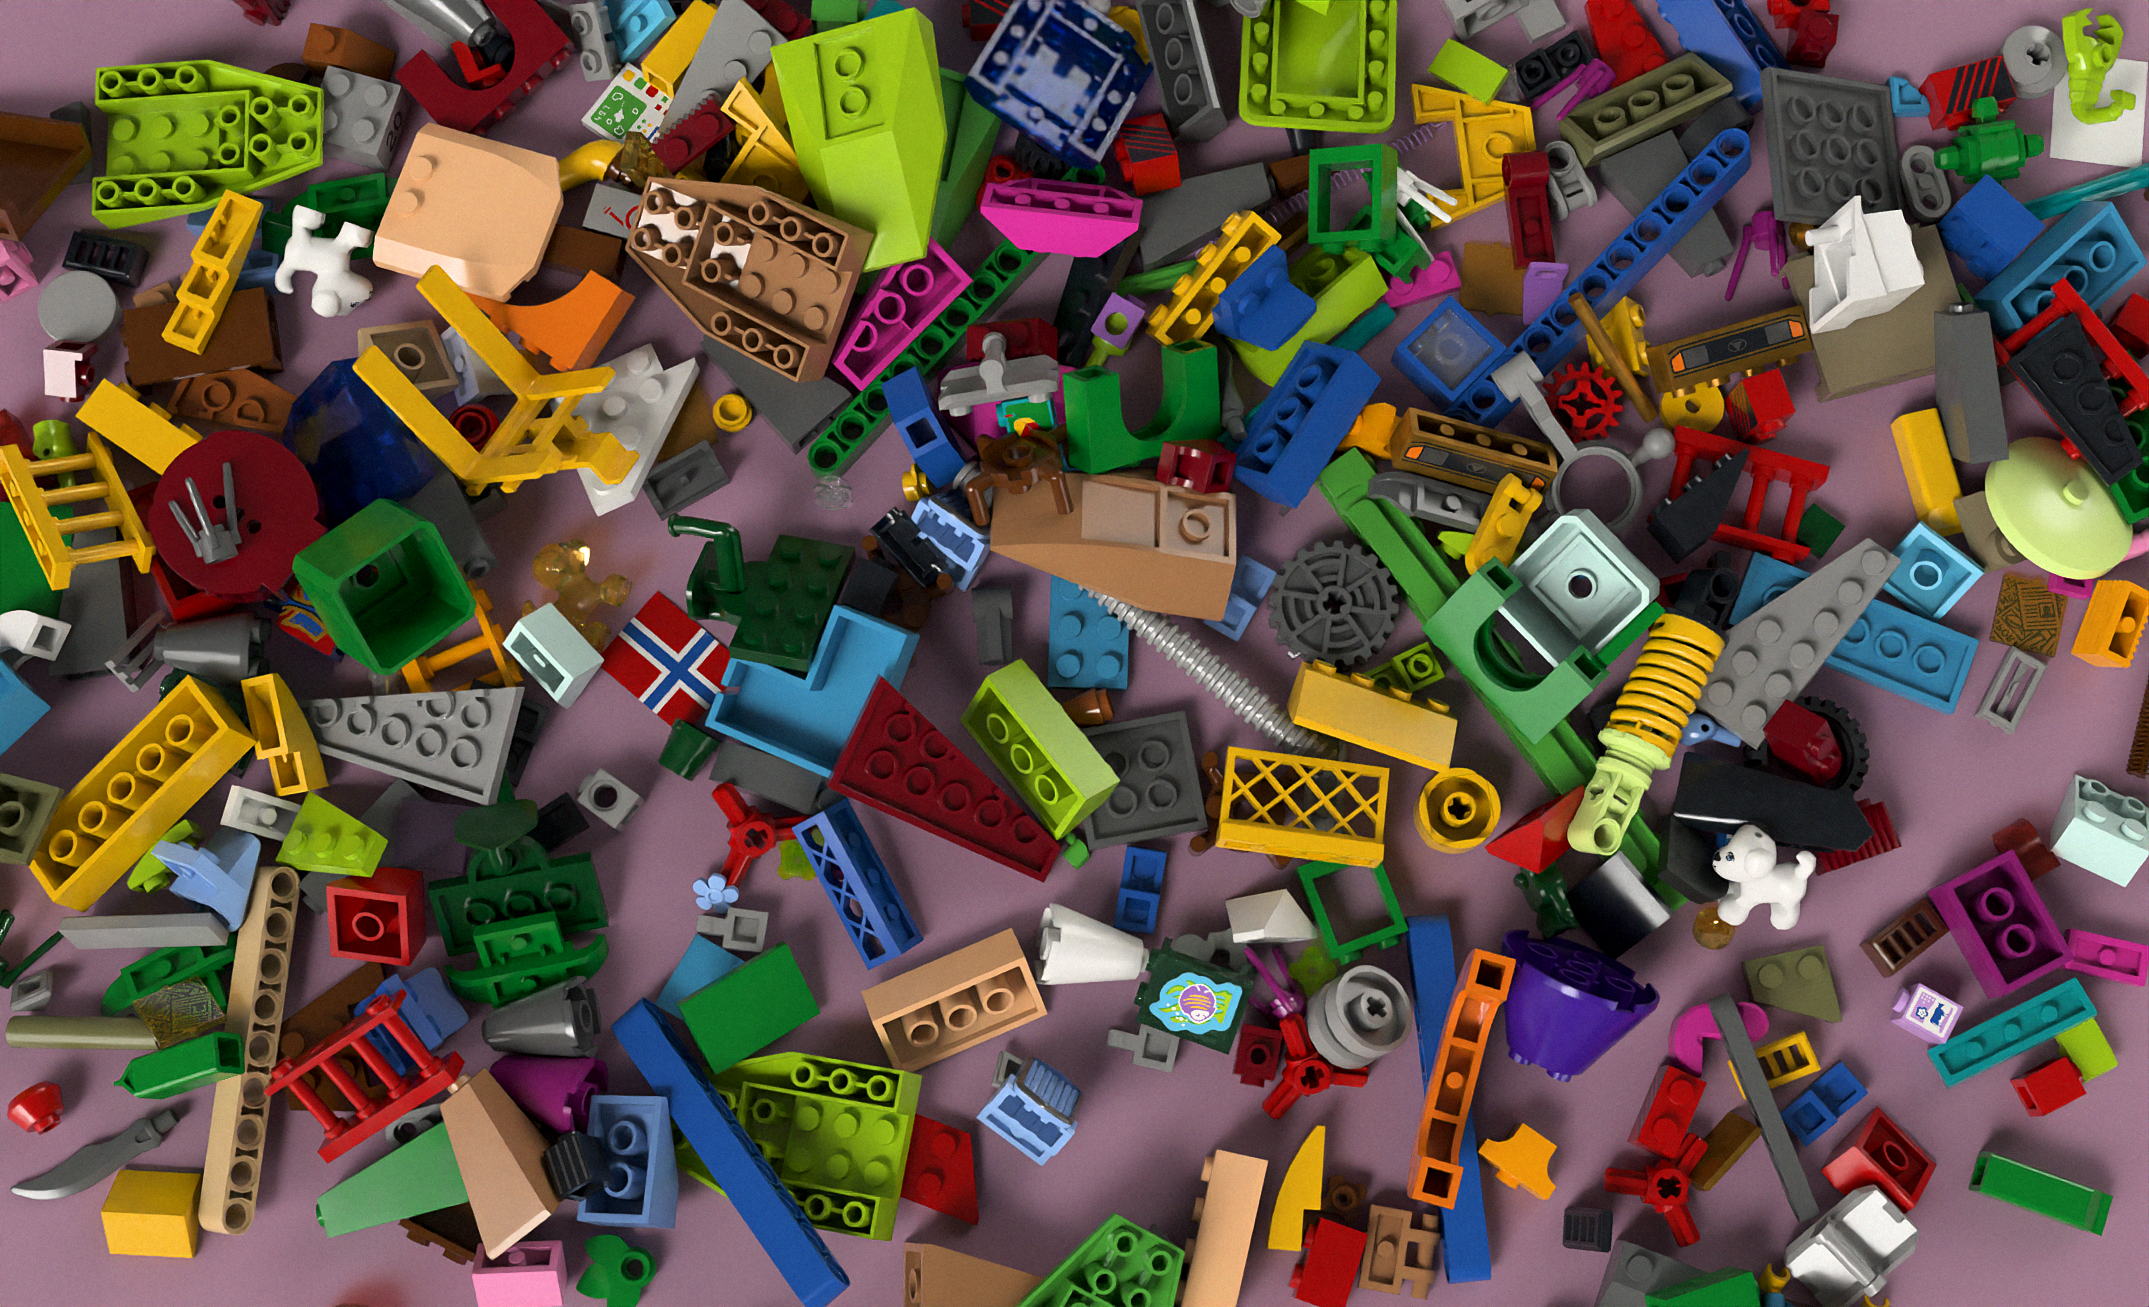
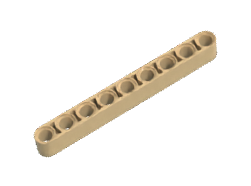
(262, 1030)

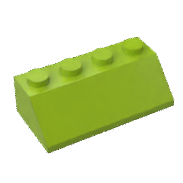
(1342, 290)
(1038, 748)

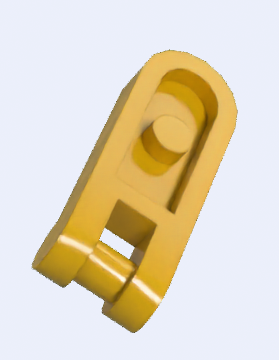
(1501, 524)

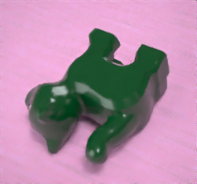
(1547, 898)

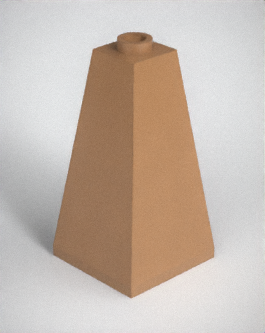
(498, 1161)
(954, 1279)

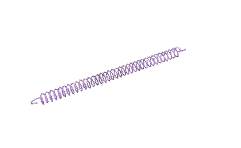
(1340, 175)

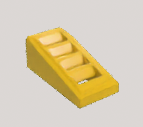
(1800, 1039)

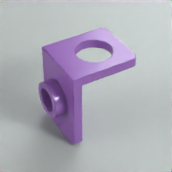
(1541, 288)
(1131, 308)

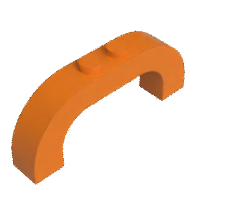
(1434, 1160)

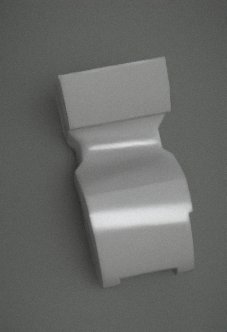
(1216, 942)

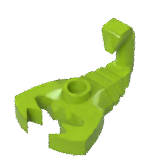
(2089, 62)

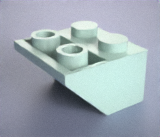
(554, 653)
(2101, 830)

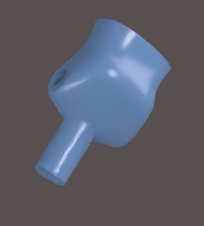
(1693, 733)

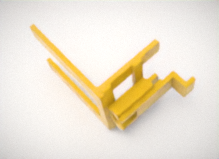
(557, 441)

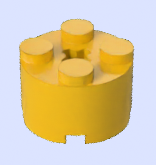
(1468, 792)

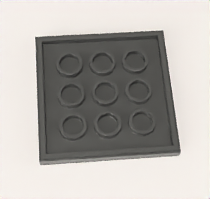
(1828, 145)

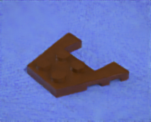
(319, 1021)

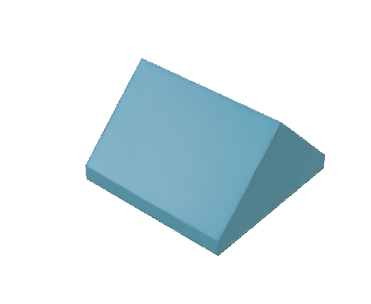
(1930, 573)

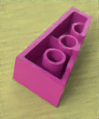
(896, 312)

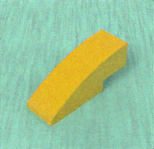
(283, 736)
(1297, 1191)

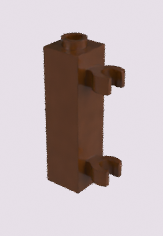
(580, 251)

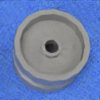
(1359, 1017)

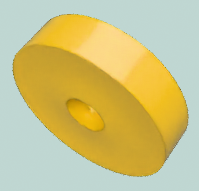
(1709, 409)

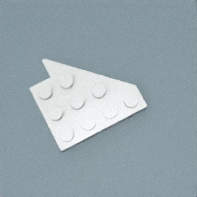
(639, 412)

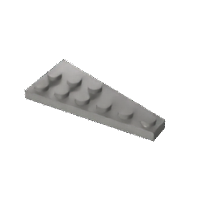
(1790, 639)
(429, 738)

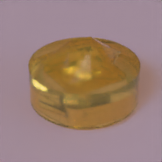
(1711, 930)

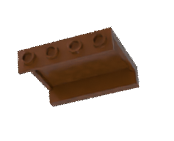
(35, 166)

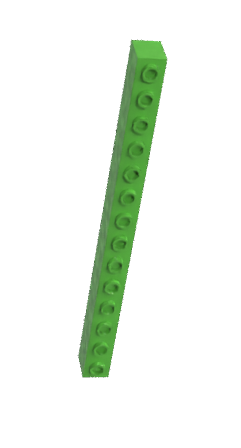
(1425, 586)

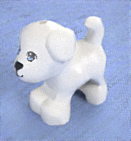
(337, 288)
(1757, 879)

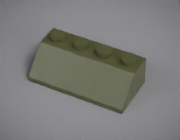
(1642, 108)

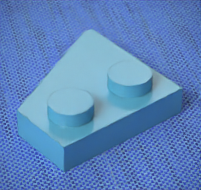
(637, 24)

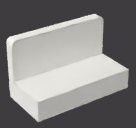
(472, 372)

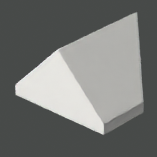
(1268, 919)

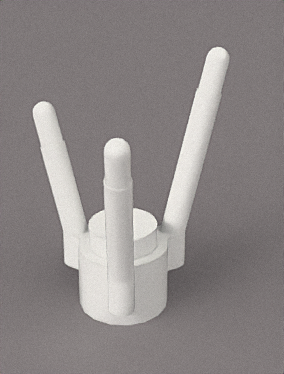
(1408, 189)

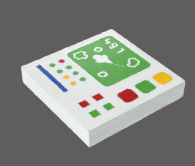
(628, 106)

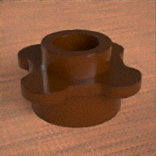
(1354, 1194)

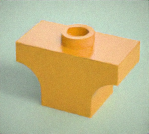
(1372, 431)
(1521, 1160)

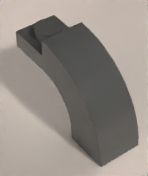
(773, 779)

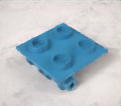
(698, 967)

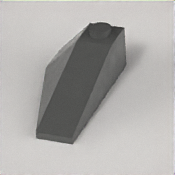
(1639, 1271)

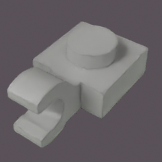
(742, 929)
(1149, 1047)

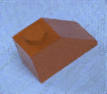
(346, 51)

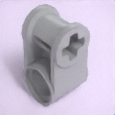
(1567, 187)

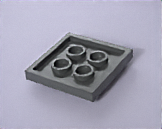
(1157, 784)

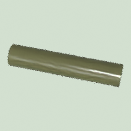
(79, 1033)

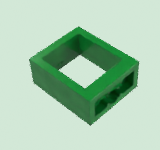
(1384, 197)
(1352, 950)

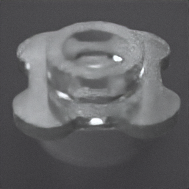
(833, 493)

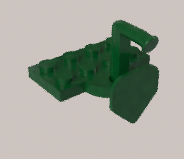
(775, 602)
(511, 886)

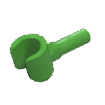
(1077, 852)

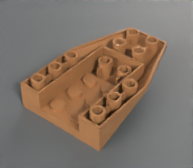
(751, 268)

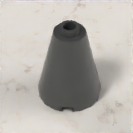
(463, 19)
(547, 1022)

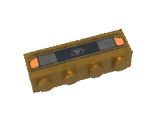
(1728, 350)
(1469, 453)

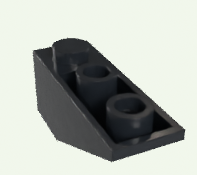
(1694, 517)

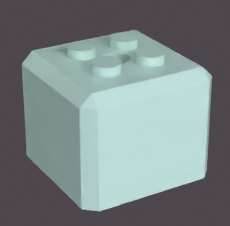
(1549, 610)

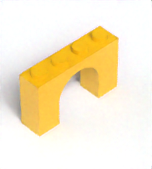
(674, 53)

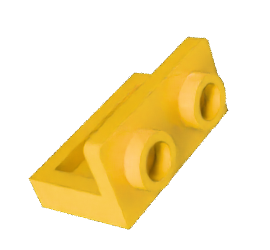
(1625, 330)

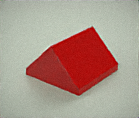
(1539, 834)

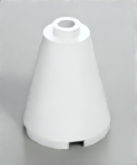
(1084, 950)

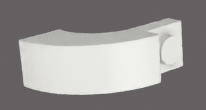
(30, 635)

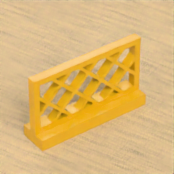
(1295, 841)

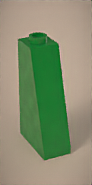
(399, 1185)

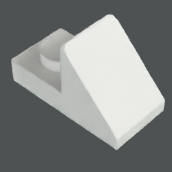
(259, 814)

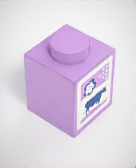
(1925, 1013)

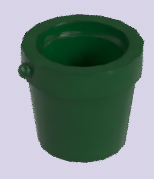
(687, 749)

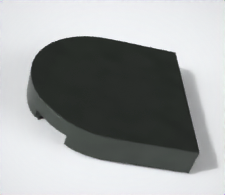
(1687, 863)

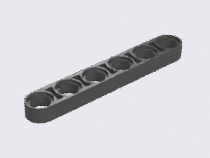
(1763, 1107)

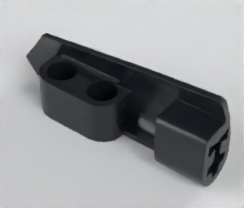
(1794, 814)

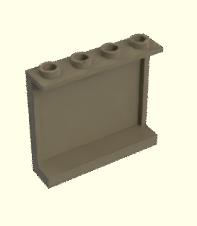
(1885, 345)

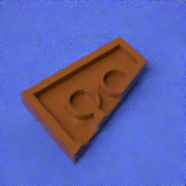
(234, 399)

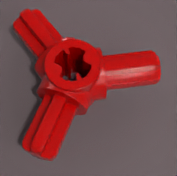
(741, 820)
(1296, 1080)
(1645, 1185)

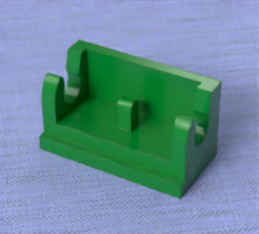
(1395, 258)

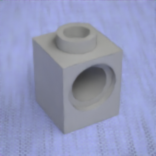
(625, 806)

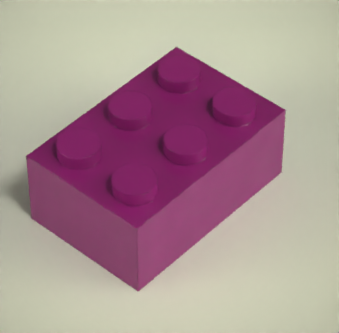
(2001, 924)

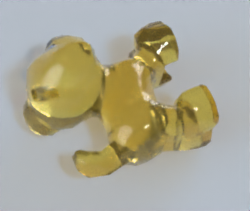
(563, 570)

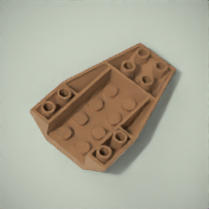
(1126, 539)

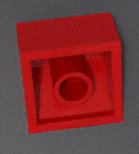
(378, 916)
(1882, 1156)

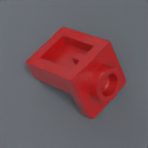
(475, 68)

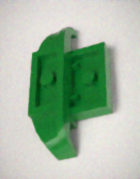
(353, 200)
(523, 958)
(168, 968)

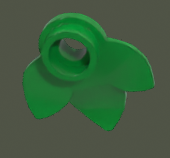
(611, 1274)

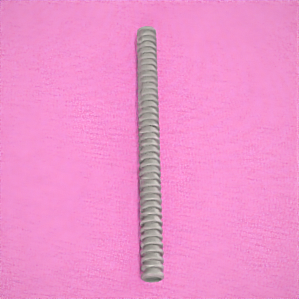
(1200, 664)

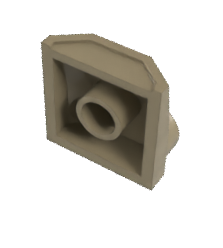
(1984, 537)

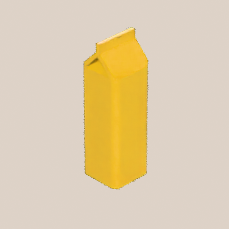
(1928, 469)

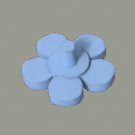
(715, 893)

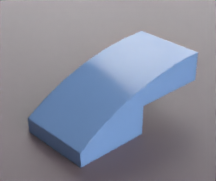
(1247, 592)

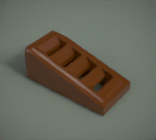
(1291, 176)
(1879, 955)

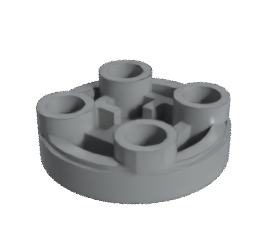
(79, 307)

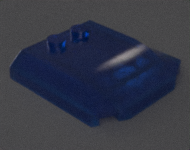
(1060, 77)
(353, 444)

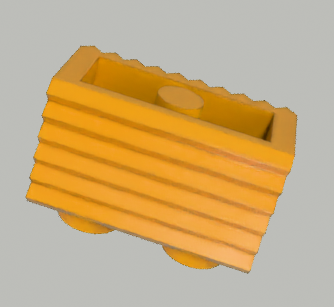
(2112, 624)

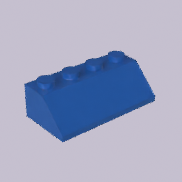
(1728, 40)
(1303, 421)

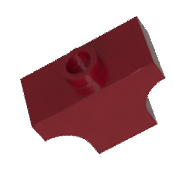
(1196, 465)

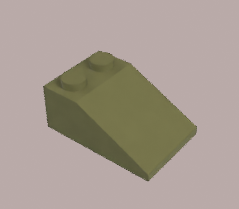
(24, 817)

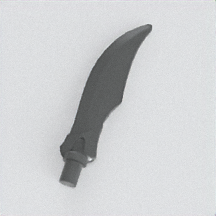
(1230, 401)
(98, 1161)

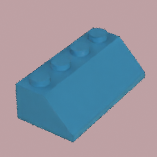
(2085, 247)

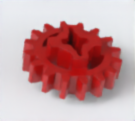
(1583, 387)

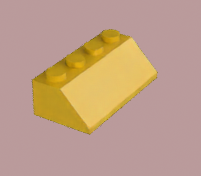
(1373, 715)

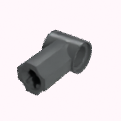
(993, 615)

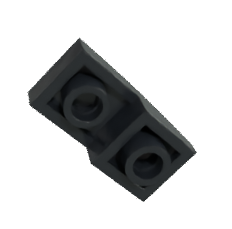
(1548, 67)

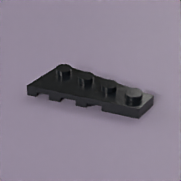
(1086, 293)
(2074, 393)

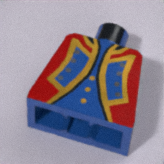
(303, 623)

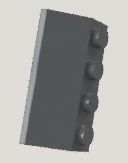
(1183, 69)

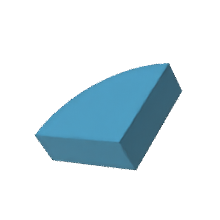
(1906, 99)

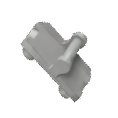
(998, 379)
(1852, 1248)

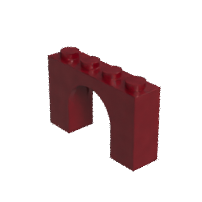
(538, 51)

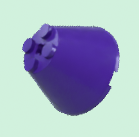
(1568, 1003)

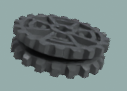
(1348, 580)

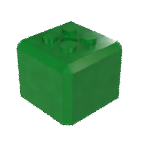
(406, 601)

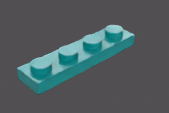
(2012, 1033)

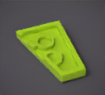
(330, 841)

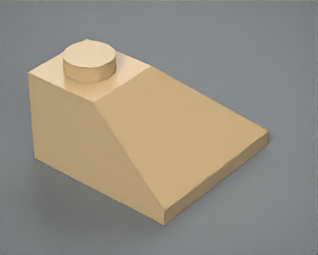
(416, 353)

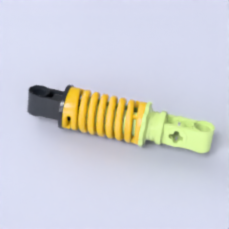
(1654, 707)

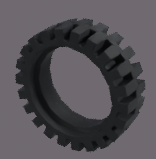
(1844, 729)

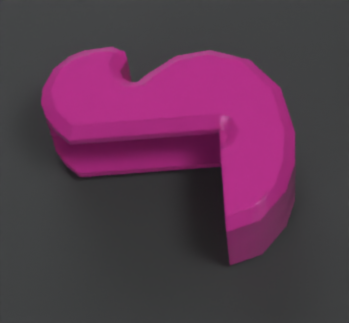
(1697, 1023)

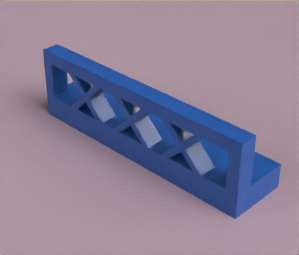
(863, 881)

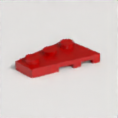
(1623, 39)

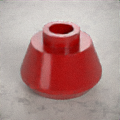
(475, 424)
(37, 1108)

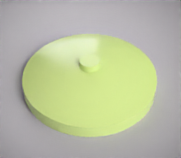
(2056, 510)

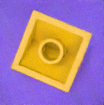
(153, 1213)

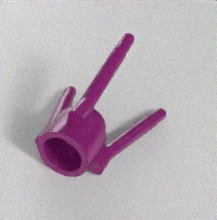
(1592, 82)
(1767, 236)
(1285, 1000)

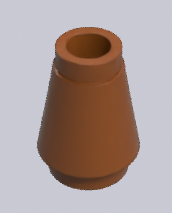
(1090, 708)

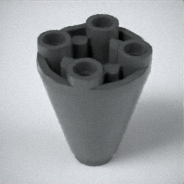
(218, 647)

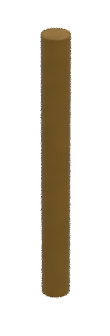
(1612, 357)

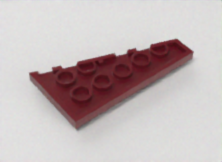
(919, 776)

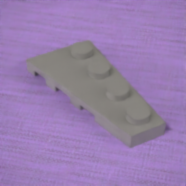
(732, 48)

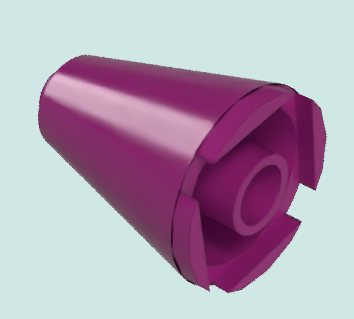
(553, 1087)

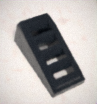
(133, 265)
(1588, 1229)

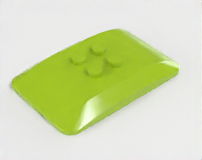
(1320, 68)

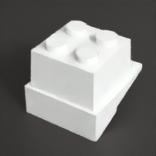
(1860, 266)

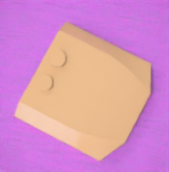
(472, 210)

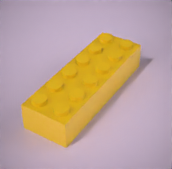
(138, 793)

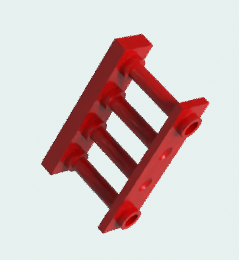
(2115, 365)
(1764, 468)
(370, 1114)

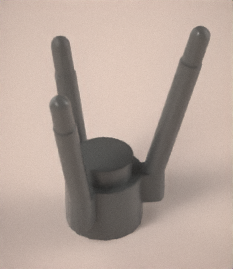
(215, 542)

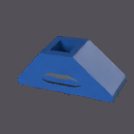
(923, 427)

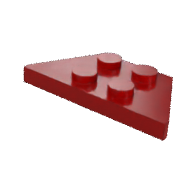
(941, 1170)

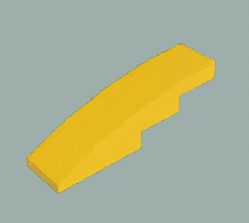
(215, 271)

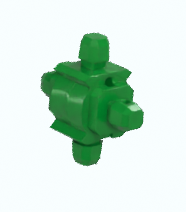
(1988, 147)

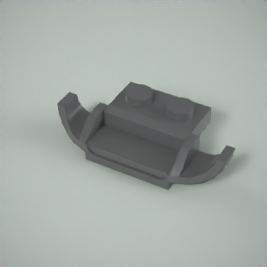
(1431, 499)

